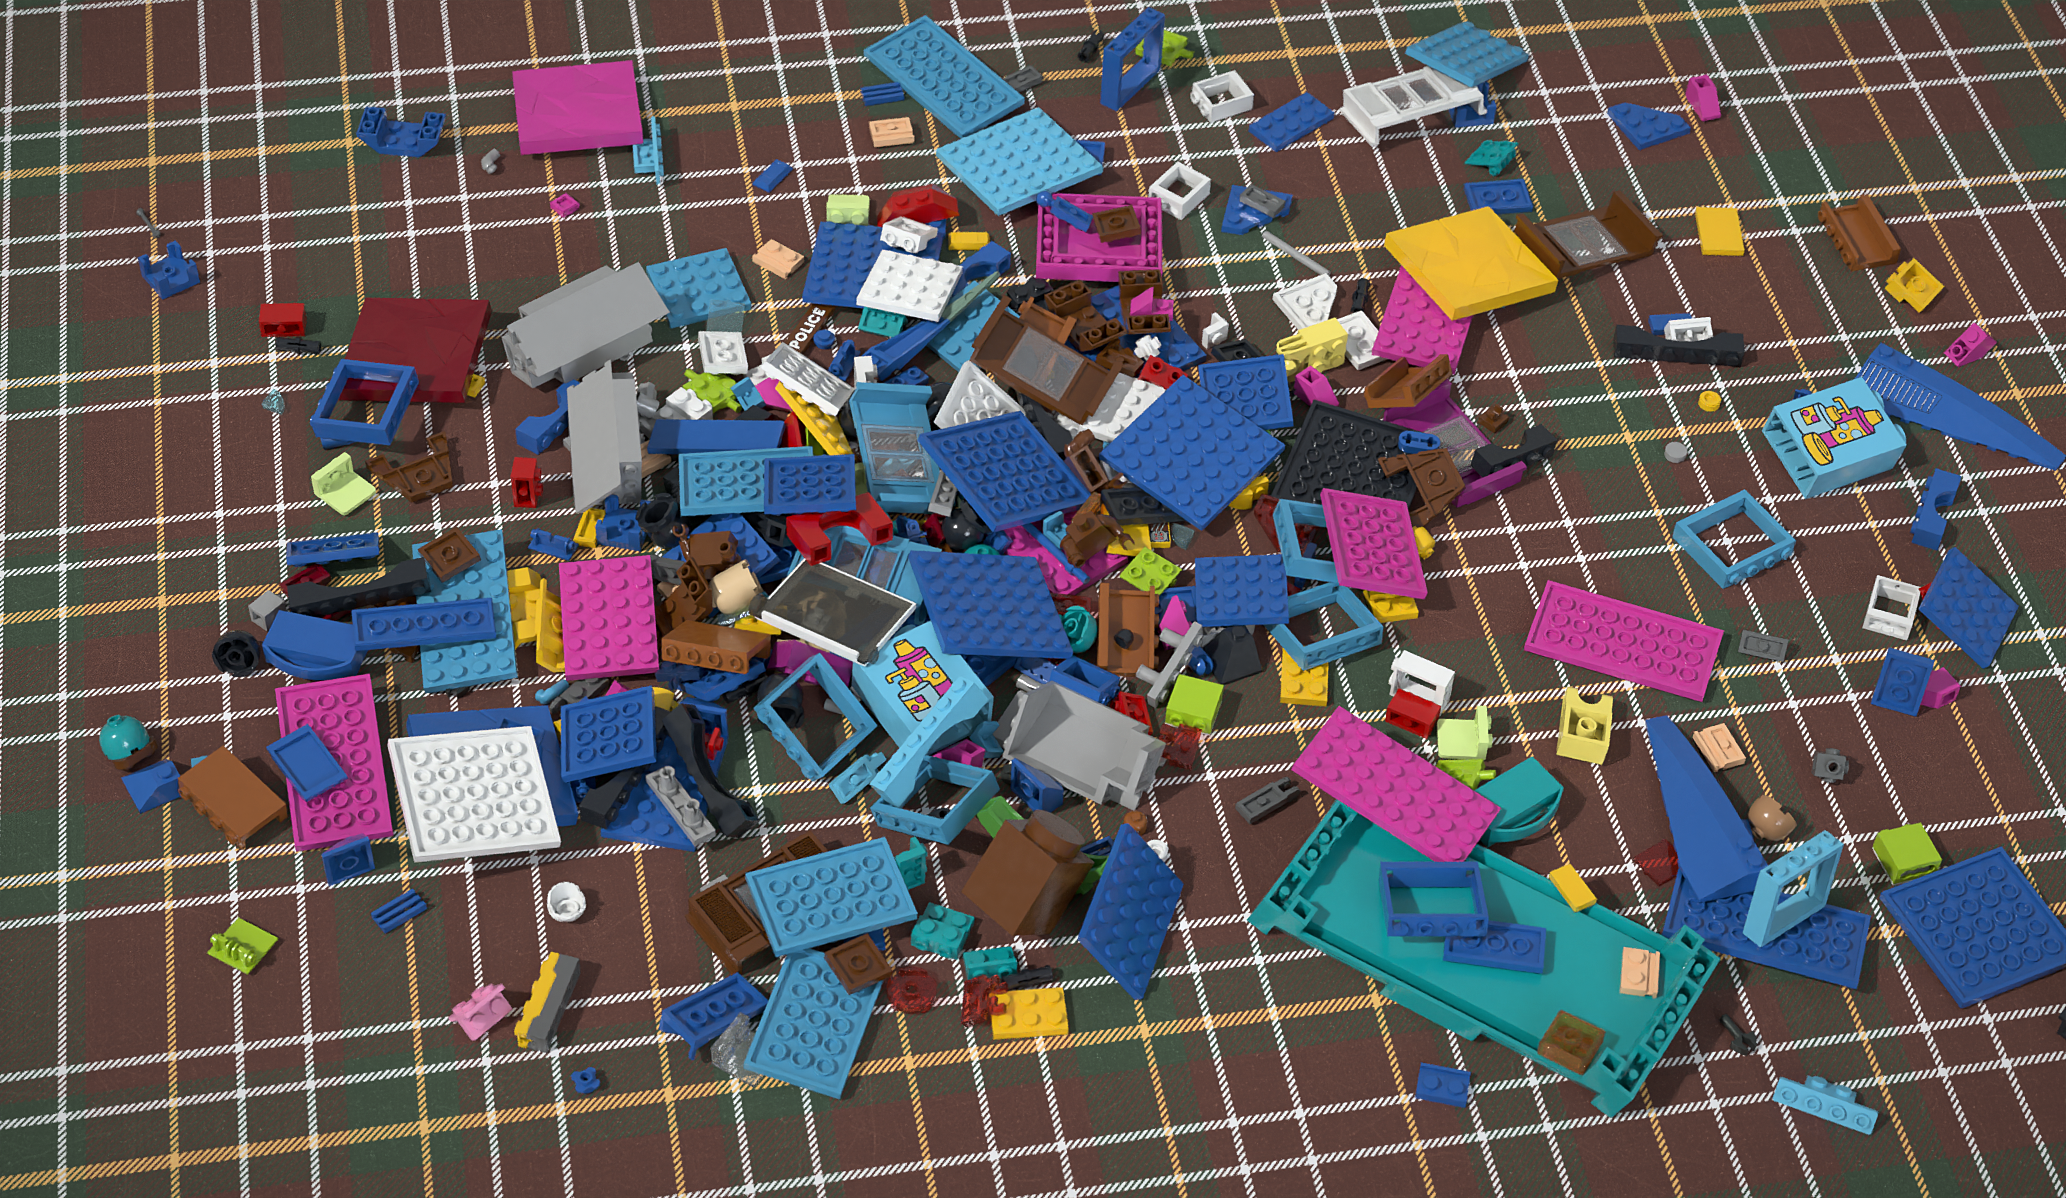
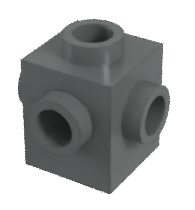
(1822, 761)

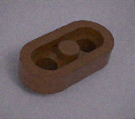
(129, 762)

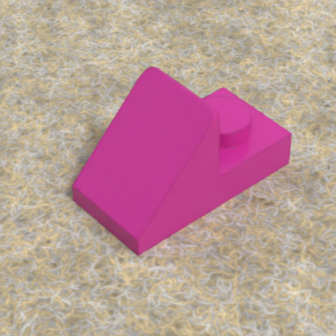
(1146, 305)

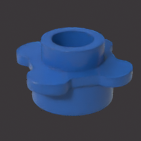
(585, 1086)

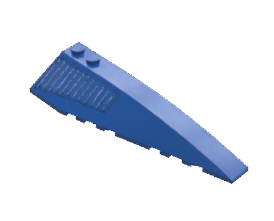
(1940, 403)

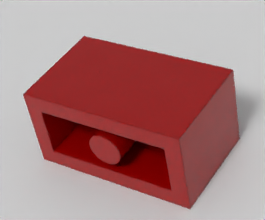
(282, 320)
(1412, 713)

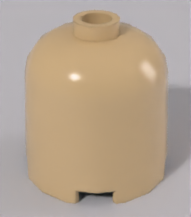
(734, 588)

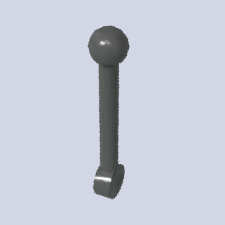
(155, 233)

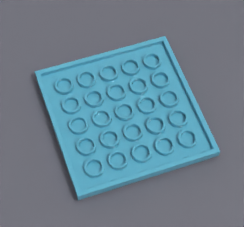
(1018, 160)

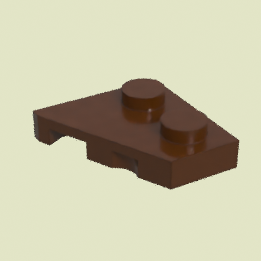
(1114, 352)

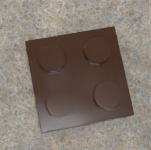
(1116, 224)
(449, 554)
(858, 964)

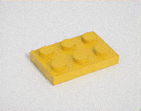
(1301, 686)
(1031, 1014)

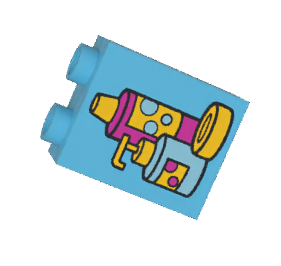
(1834, 437)
(911, 681)

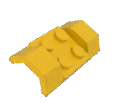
(523, 591)
(549, 630)

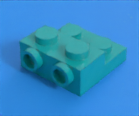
(942, 931)

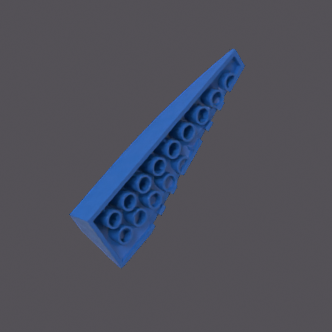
(1707, 832)

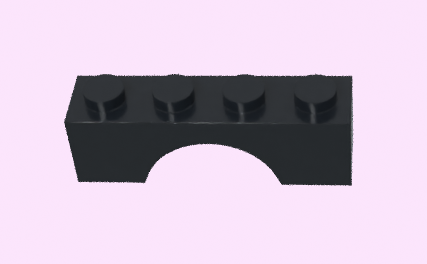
(1535, 446)

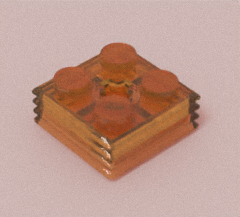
(1557, 1041)

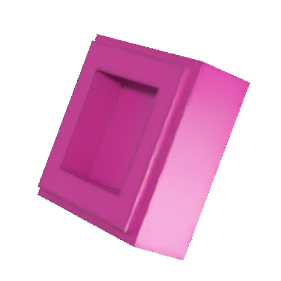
(564, 205)

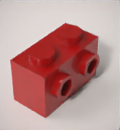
(1160, 373)
(525, 482)

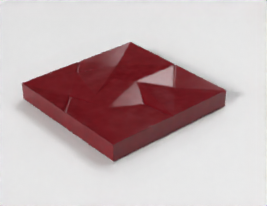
(430, 334)

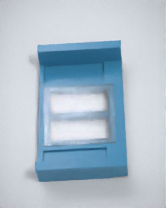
(888, 429)
(879, 565)

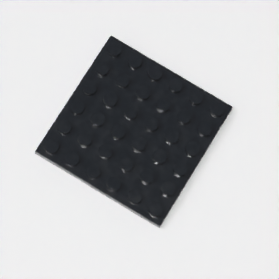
(1342, 453)

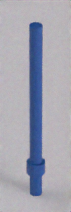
(1056, 552)

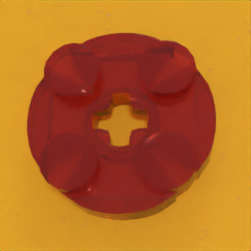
(911, 1002)

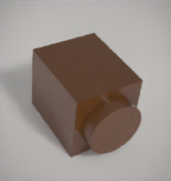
(1029, 873)

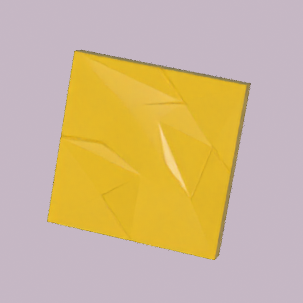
(1470, 263)

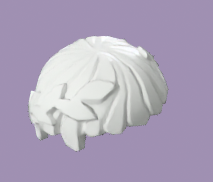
(566, 902)

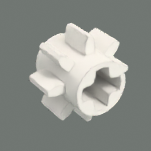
(1147, 347)

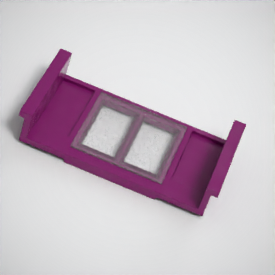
(1442, 417)

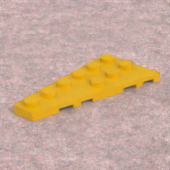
(822, 426)

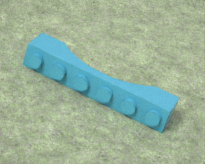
(899, 774)

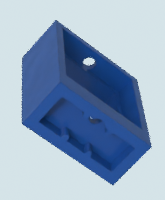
(1086, 679)

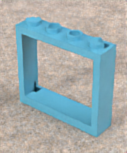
(1769, 920)

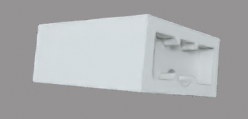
(1225, 82)
(1179, 206)
(1886, 622)
(1424, 670)

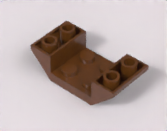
(1130, 286)
(1090, 327)
(688, 602)

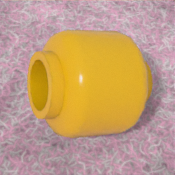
(1424, 542)

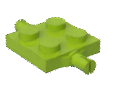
(1172, 48)
(713, 388)
(1467, 771)

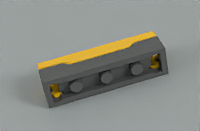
(547, 1002)

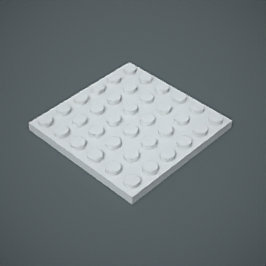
(473, 793)

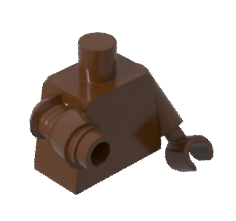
(1085, 466)
(1090, 535)
(712, 551)

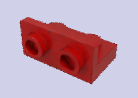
(1132, 706)

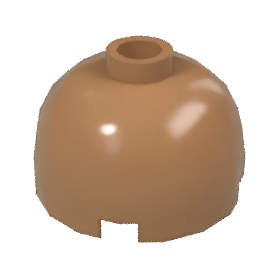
(1768, 820)

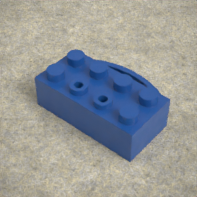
(312, 647)

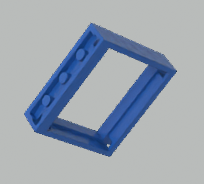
(1118, 89)
(365, 432)
(1433, 875)

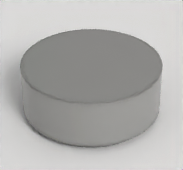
(1675, 452)

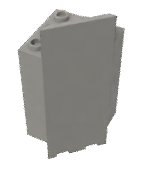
(583, 325)
(604, 439)
(1081, 744)

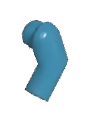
(551, 693)

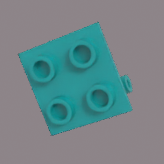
(1494, 154)

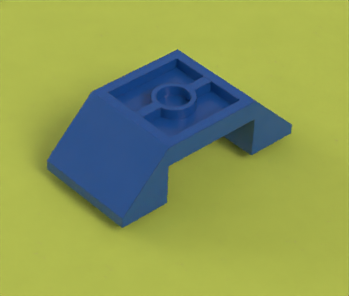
(399, 137)

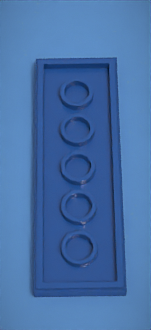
(702, 436)
(423, 624)

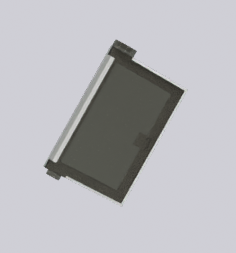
(834, 611)

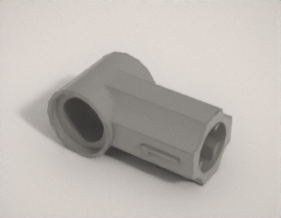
(647, 400)

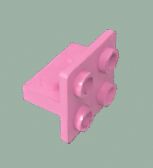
(481, 1011)

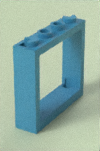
(1740, 502)
(1285, 515)
(1366, 636)
(842, 698)
(940, 830)

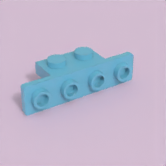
(647, 154)
(1827, 1102)

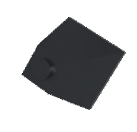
(1233, 655)

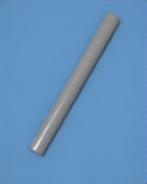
(1295, 253)

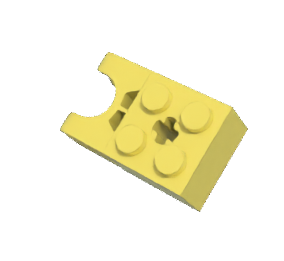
(1317, 345)
(1584, 727)

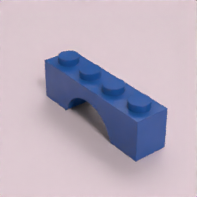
(983, 263)
(539, 432)
(1931, 525)

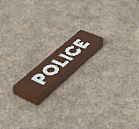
(812, 322)

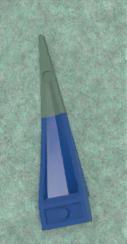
(900, 349)

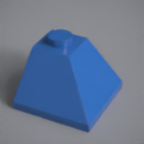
(711, 713)
(153, 785)
(1035, 787)
(348, 859)

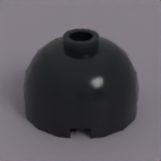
(236, 653)

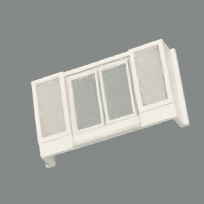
(1404, 99)

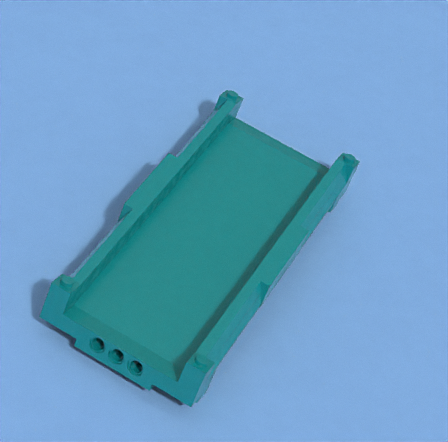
(1335, 906)

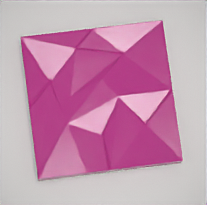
(577, 107)
(1080, 255)

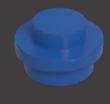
(824, 339)

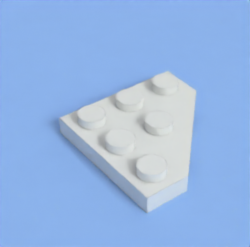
(1308, 301)

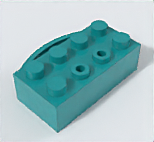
(1523, 796)

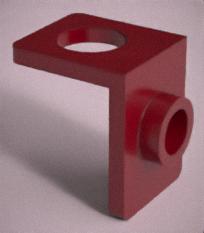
(933, 529)

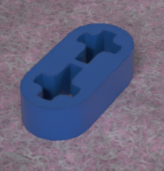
(1418, 443)

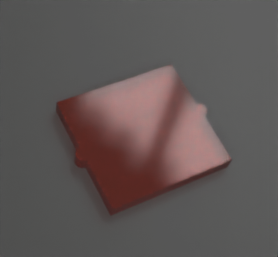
(1659, 862)

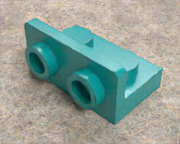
(881, 322)
(913, 864)
(990, 962)

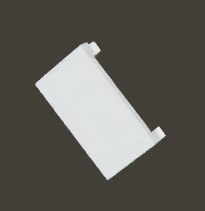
(1689, 329)

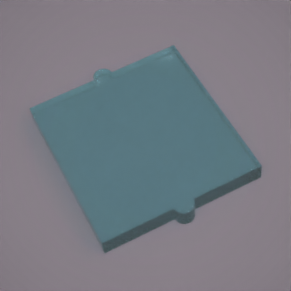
(725, 316)
(727, 619)

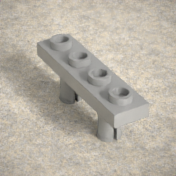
(1182, 656)
(680, 805)

